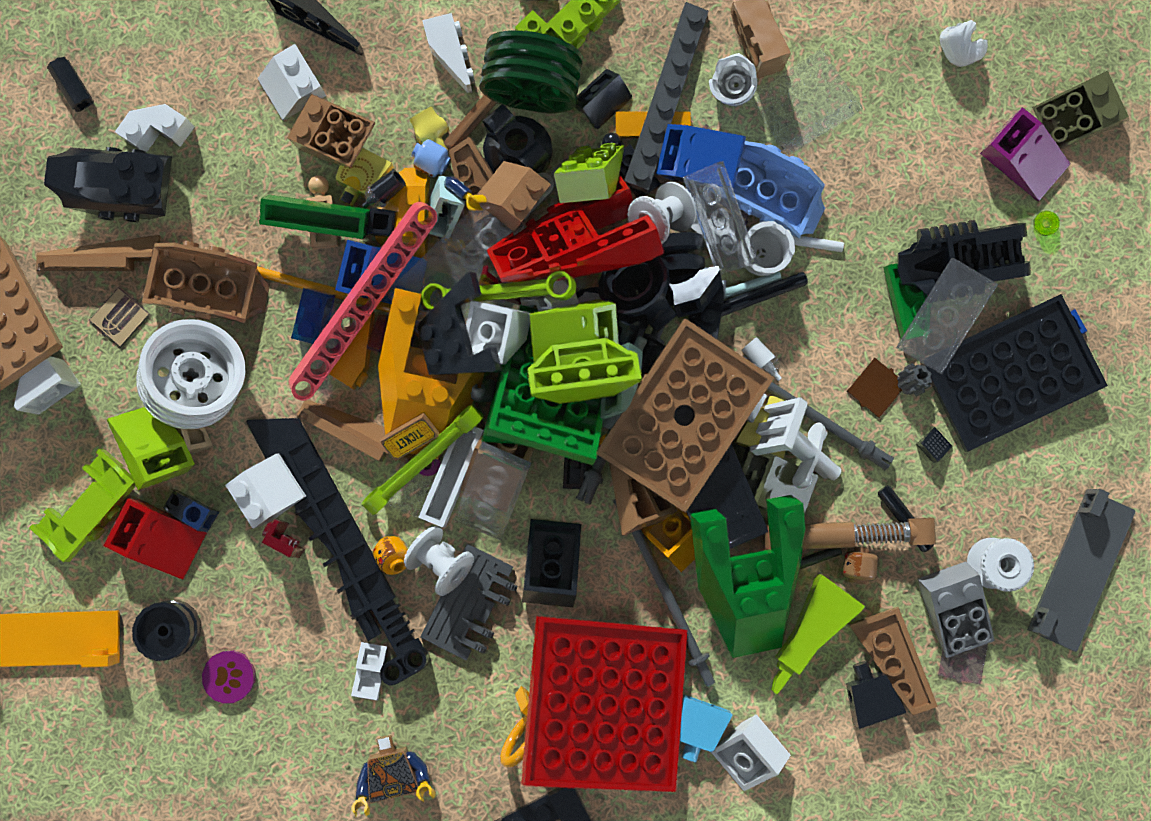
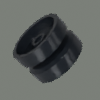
(681, 253)
(160, 644)

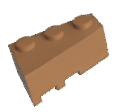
(637, 504)

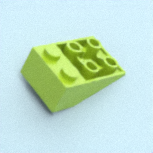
(589, 173)
(573, 324)
(150, 447)

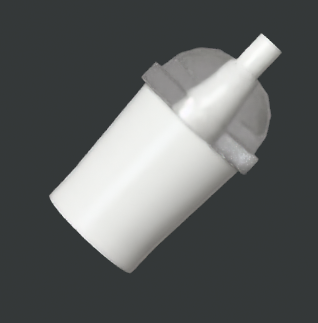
(762, 357)

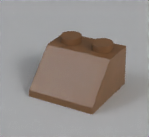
(513, 193)

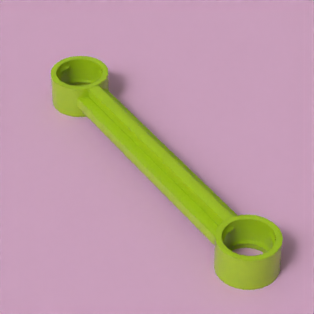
(511, 290)
(462, 424)

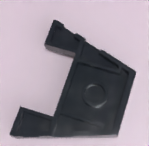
(446, 337)

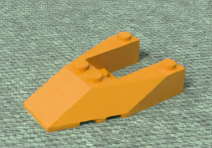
(404, 376)

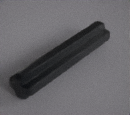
(898, 509)

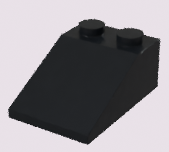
(552, 563)

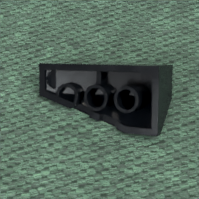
(317, 19)

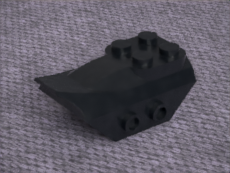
(111, 182)

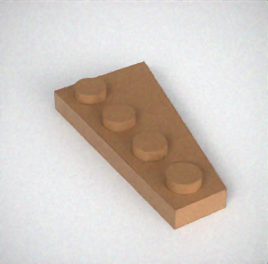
(894, 653)

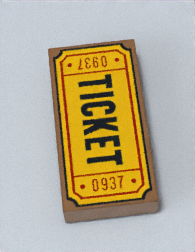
(409, 437)

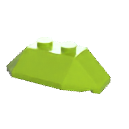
(583, 371)

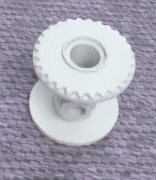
(670, 209)
(439, 557)
(1001, 563)

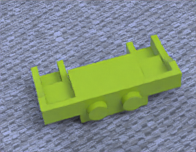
(572, 21)
(90, 512)

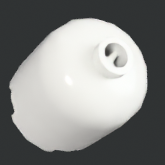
(776, 244)

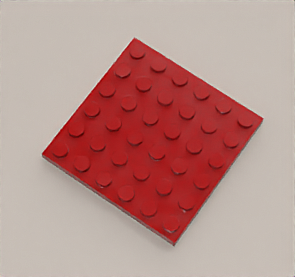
(604, 706)

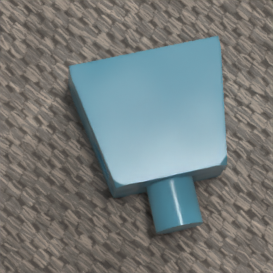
(701, 726)

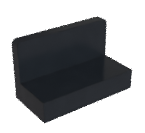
(603, 98)

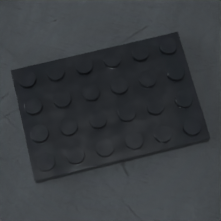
(1016, 373)

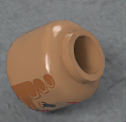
(860, 566)

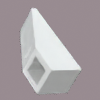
(445, 46)

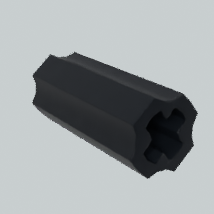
(70, 84)

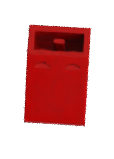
(154, 538)

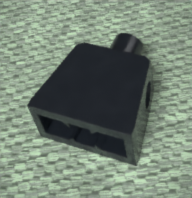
(872, 697)

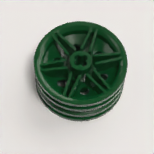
(531, 71)

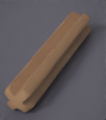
(469, 122)

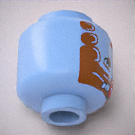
(430, 158)

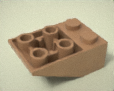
(330, 132)

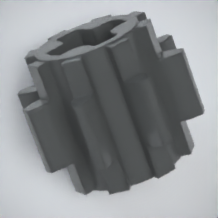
(914, 379)

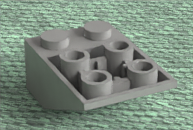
(957, 608)

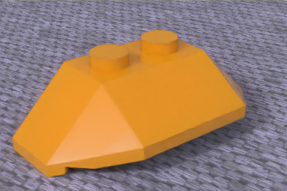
(415, 191)

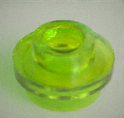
(1051, 217)

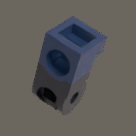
(190, 511)

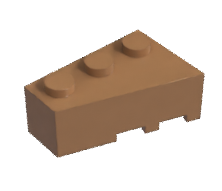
(760, 36)

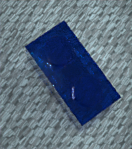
(312, 314)

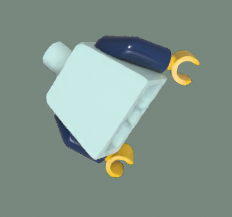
(448, 202)

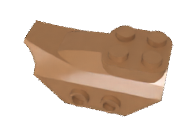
(204, 282)

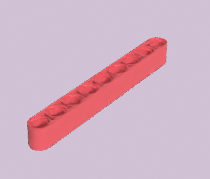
(361, 313)

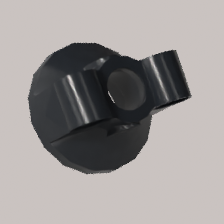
(502, 125)
(626, 286)

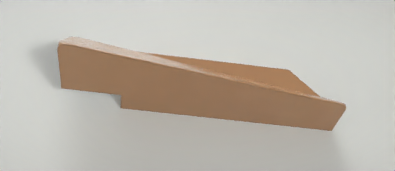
(99, 257)
(348, 428)

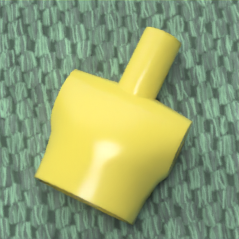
(429, 126)

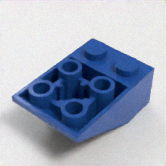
(695, 148)
(355, 262)

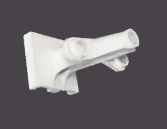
(783, 434)

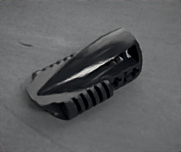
(989, 251)

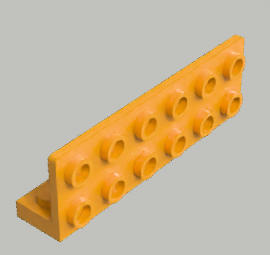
(60, 638)

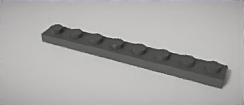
(665, 97)

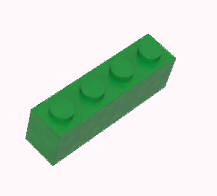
(314, 216)

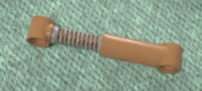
(846, 534)

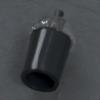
(383, 190)

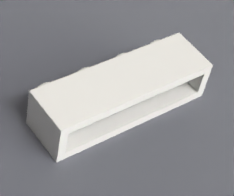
(449, 479)

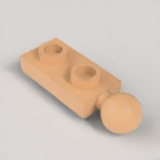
(319, 186)

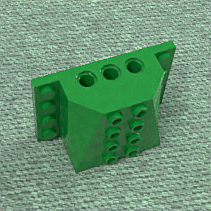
(549, 426)

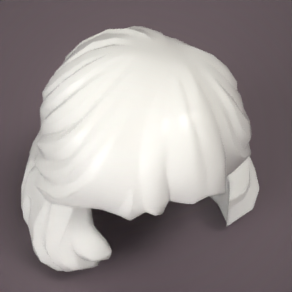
(958, 45)

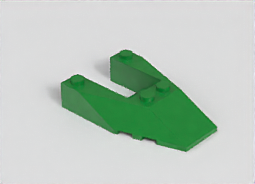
(755, 590)

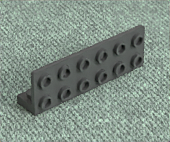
(1081, 569)

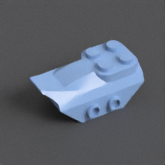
(778, 189)

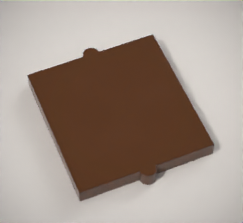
(876, 388)

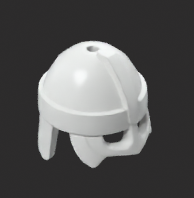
(729, 72)

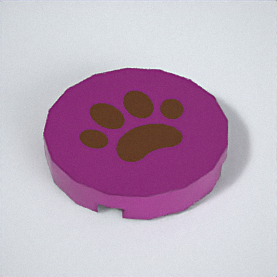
(228, 676)

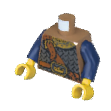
(391, 775)

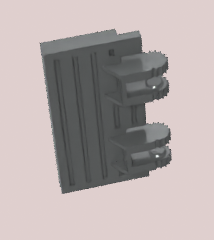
(459, 608)

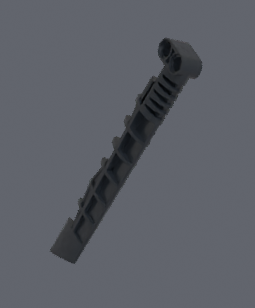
(335, 527)

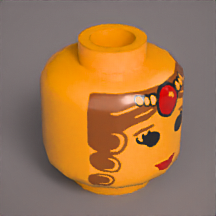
(390, 555)

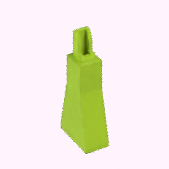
(822, 616)

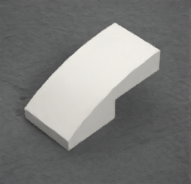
(368, 666)

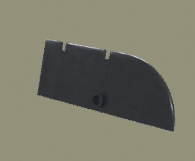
(727, 493)

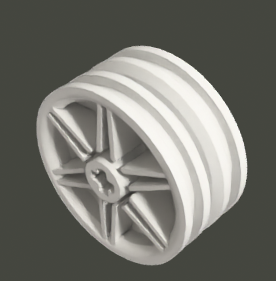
(193, 339)

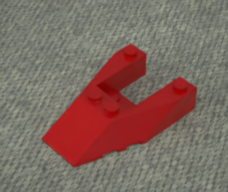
(569, 241)

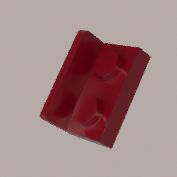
(282, 543)

